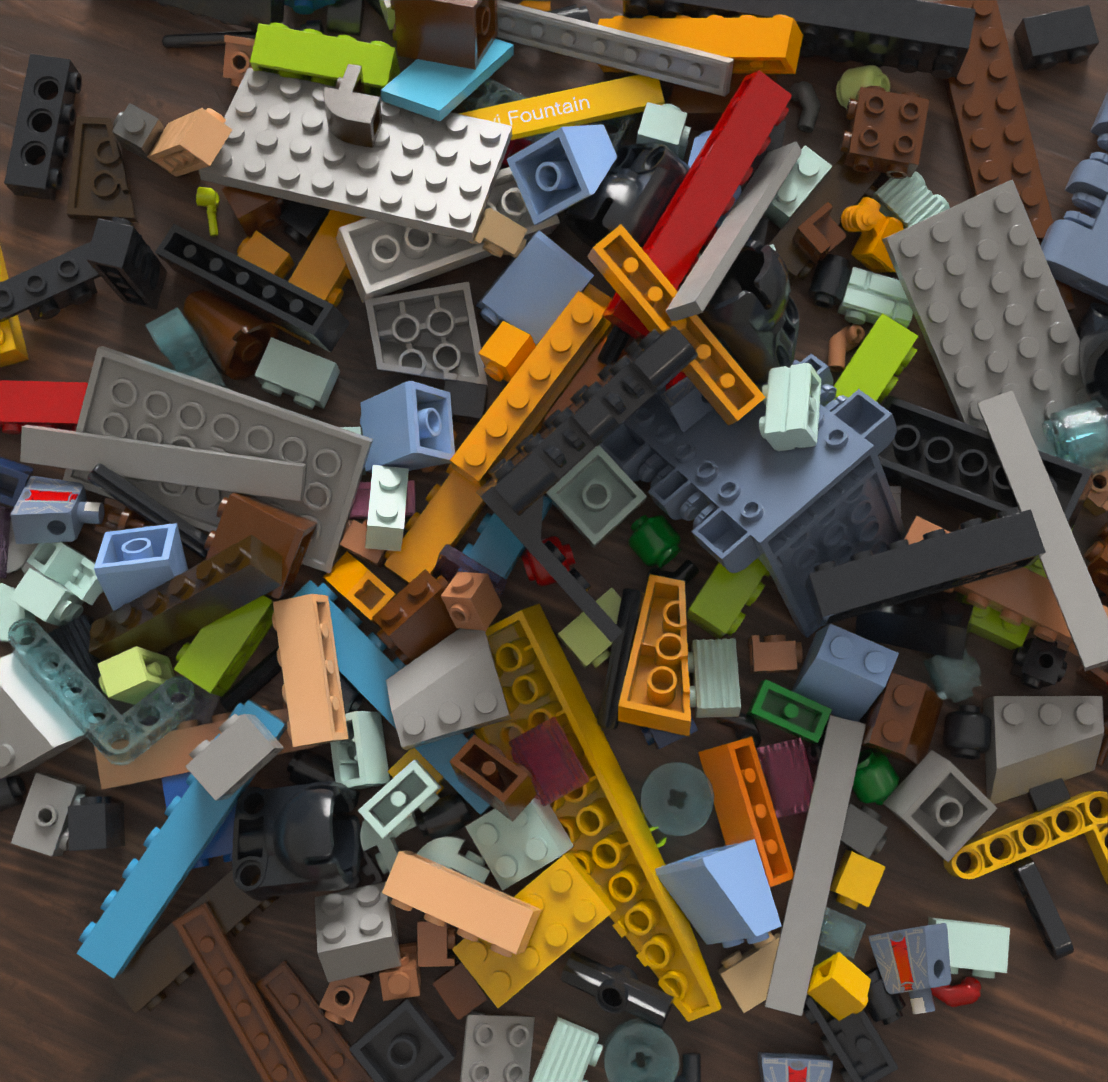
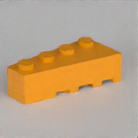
(657, 671)

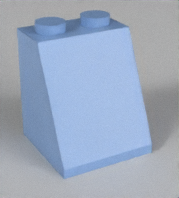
(562, 169)
(534, 287)
(408, 427)
(138, 561)
(844, 672)
(723, 894)

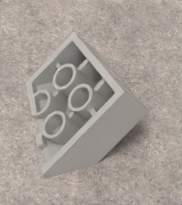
(427, 333)
(447, 691)
(31, 721)
(1040, 741)

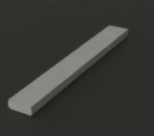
(615, 48)
(733, 233)
(163, 462)
(1063, 559)
(815, 866)

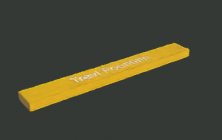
(574, 106)

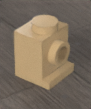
(500, 234)

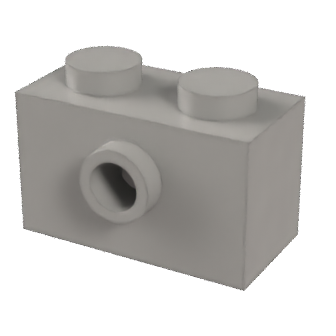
(45, 814)

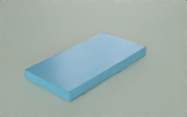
(438, 88)

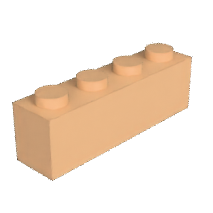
(190, 142)
(309, 670)
(462, 902)

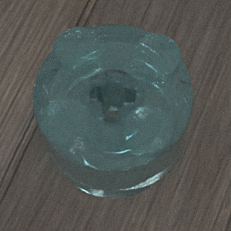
(1080, 435)
(695, 806)
(638, 1036)

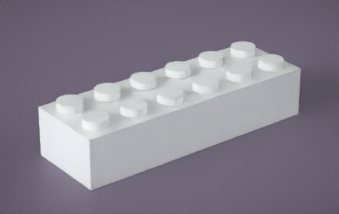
(393, 256)

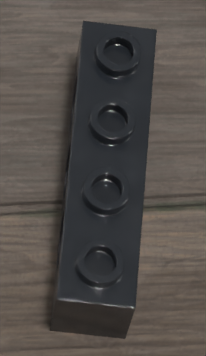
(42, 78)
(126, 262)

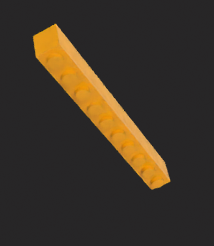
(456, 503)

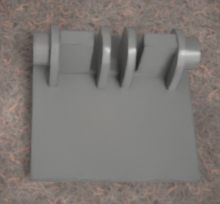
(497, 1048)

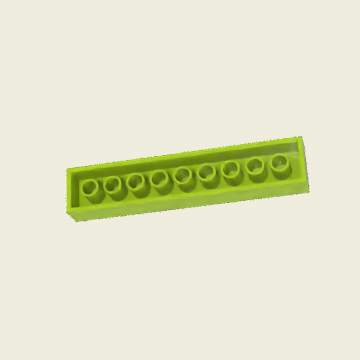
(871, 370)

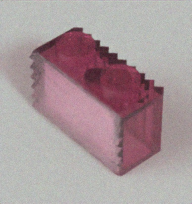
(550, 761)
(787, 776)

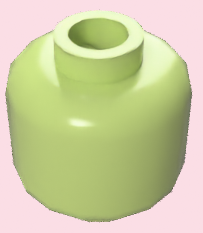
(859, 77)

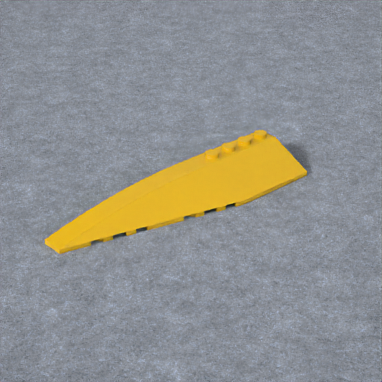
(602, 814)

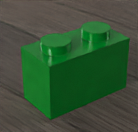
(789, 711)

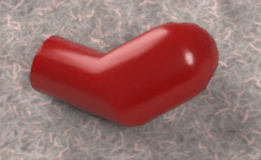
(960, 994)

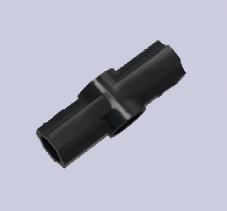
(617, 989)

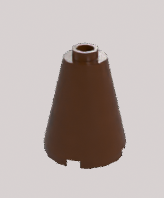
(229, 332)

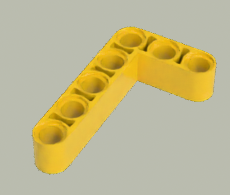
(1047, 835)

